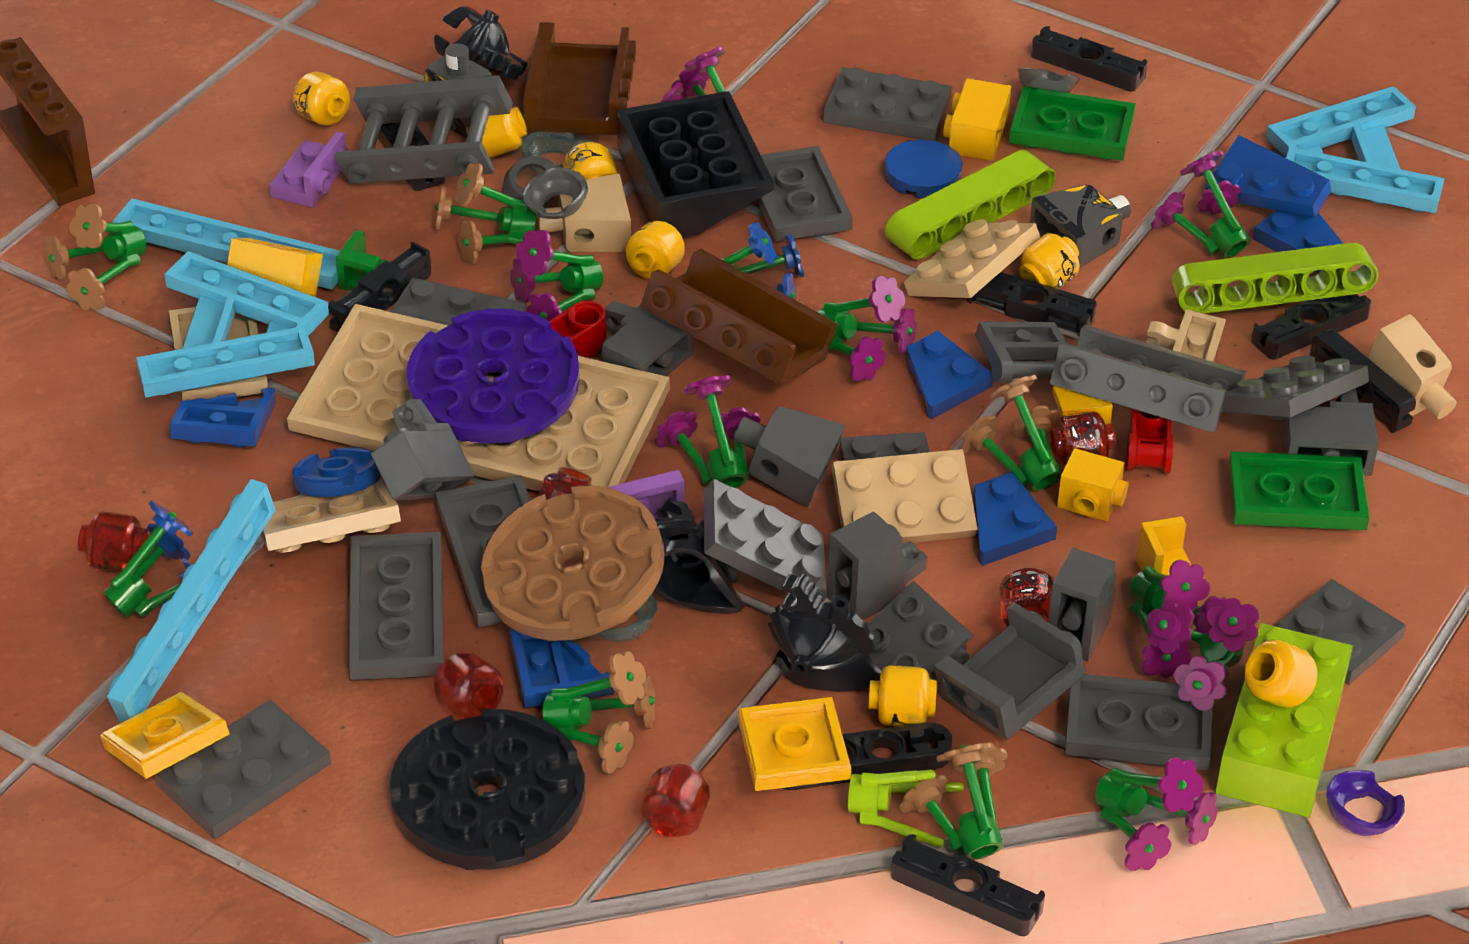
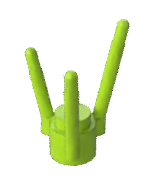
(873, 792)

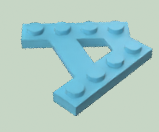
(1377, 171)
(207, 353)

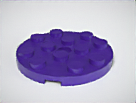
(530, 395)

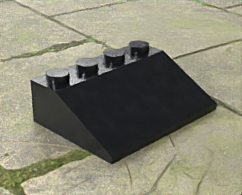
(691, 160)

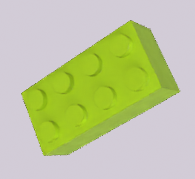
(1278, 751)

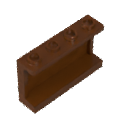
(577, 84)
(44, 125)
(741, 317)

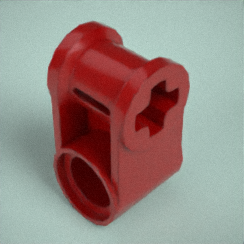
(584, 326)
(1149, 442)

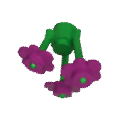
(1219, 647)

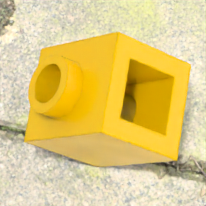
(1092, 485)

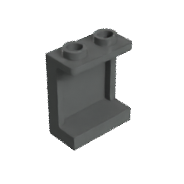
(1013, 673)

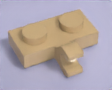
(1197, 335)

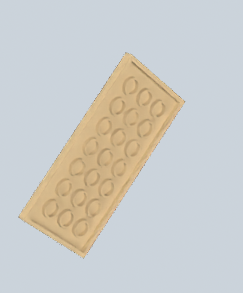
(366, 380)

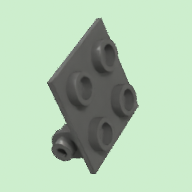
(917, 632)

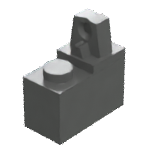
(643, 340)
(1336, 430)
(420, 455)
(871, 564)
(1083, 598)

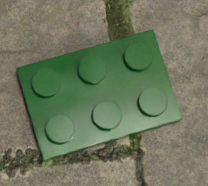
(1072, 123)
(1298, 490)

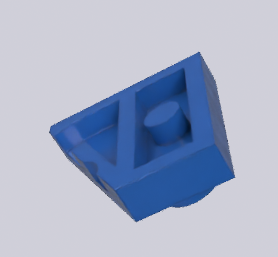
(1293, 231)
(945, 373)
(223, 419)
(1008, 519)
(551, 665)

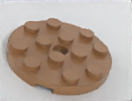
(527, 554)

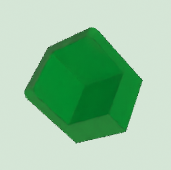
(354, 262)

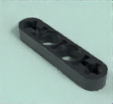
(916, 736)

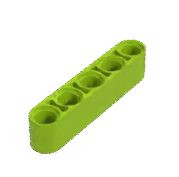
(982, 195)
(1291, 287)

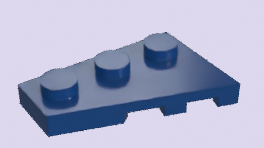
(1271, 179)

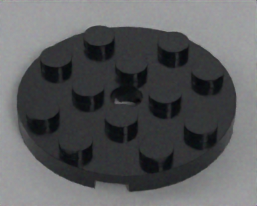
(439, 797)

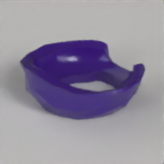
(1358, 785)

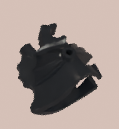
(485, 42)
(688, 573)
(822, 640)

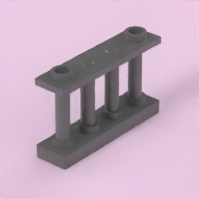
(423, 102)
(1145, 377)

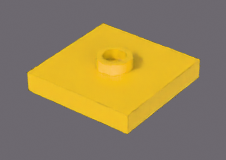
(164, 734)
(794, 744)

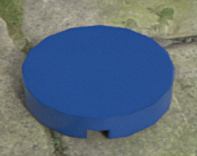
(922, 167)
(340, 474)

